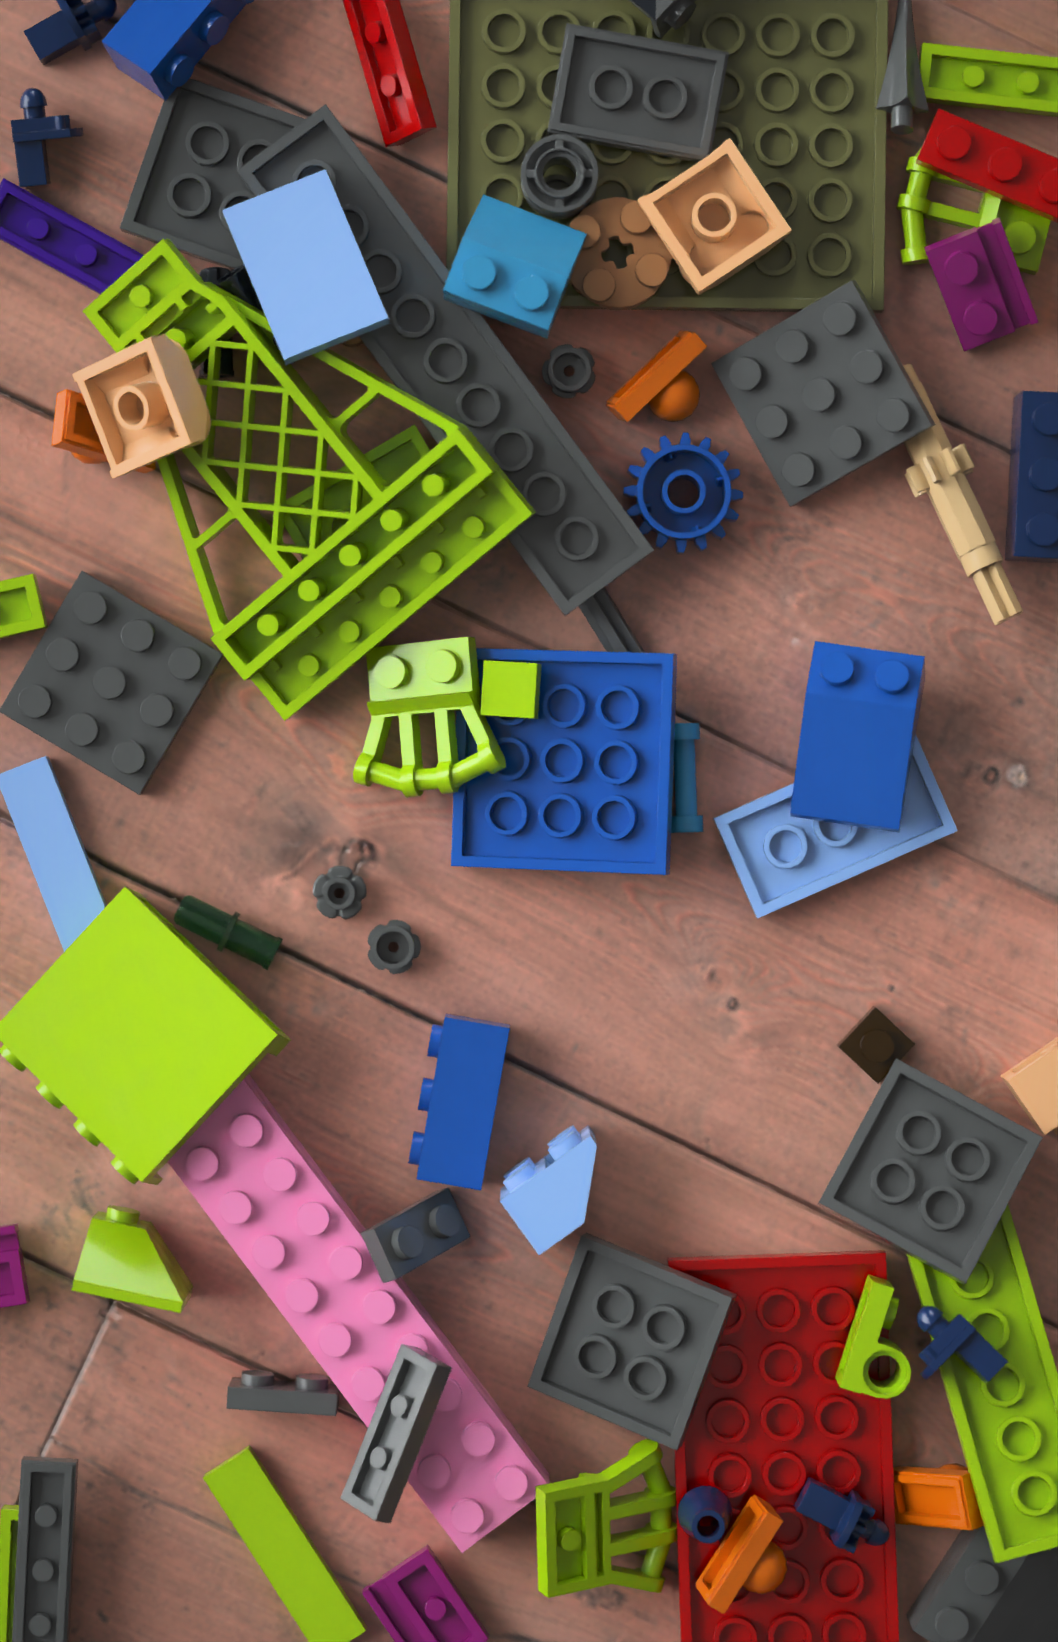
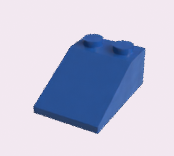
(857, 736)

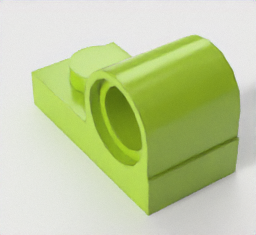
(875, 1311)

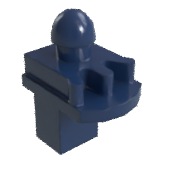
(69, 28)
(30, 137)
(956, 1338)
(844, 1515)

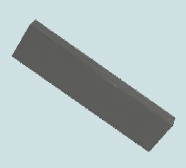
(45, 1549)

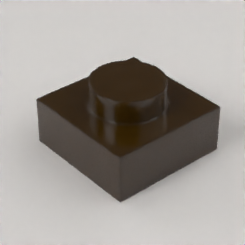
(875, 1044)

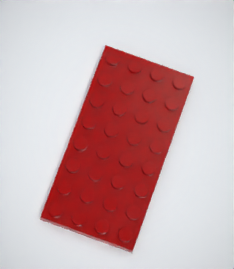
(771, 1423)

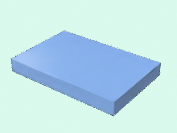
(305, 267)

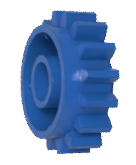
(686, 463)

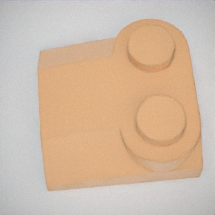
(715, 218)
(145, 403)

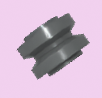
(553, 151)

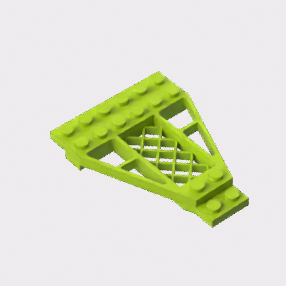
(371, 569)

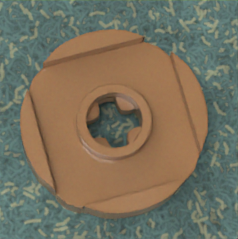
(644, 269)

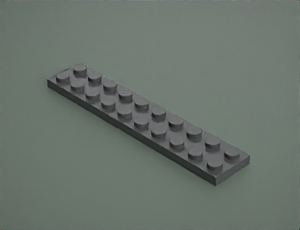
(461, 368)

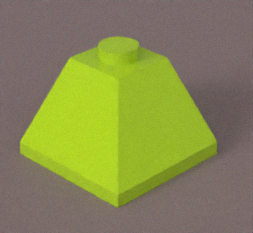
(130, 1263)

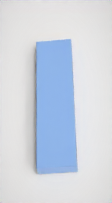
(53, 847)

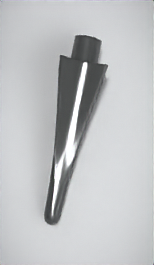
(902, 85)

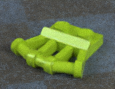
(1023, 228)
(420, 681)
(576, 1528)

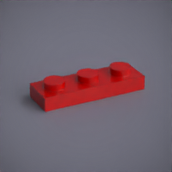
(390, 69)
(992, 163)

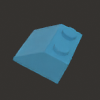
(513, 266)

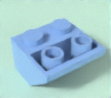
(552, 1194)

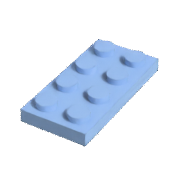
(796, 857)

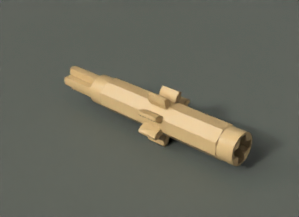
(942, 476)

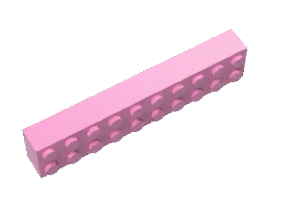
(322, 1279)

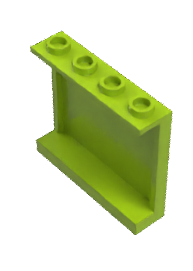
(137, 1035)

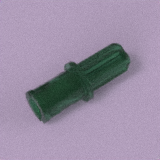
(227, 931)

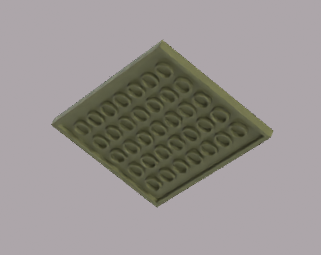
(791, 101)

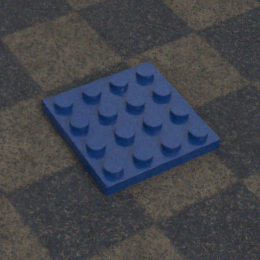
(582, 780)

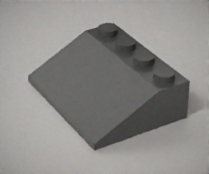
(986, 1600)

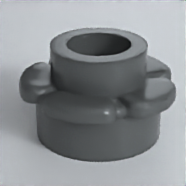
(566, 356)
(342, 878)
(397, 961)

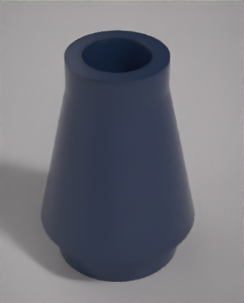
(705, 1502)

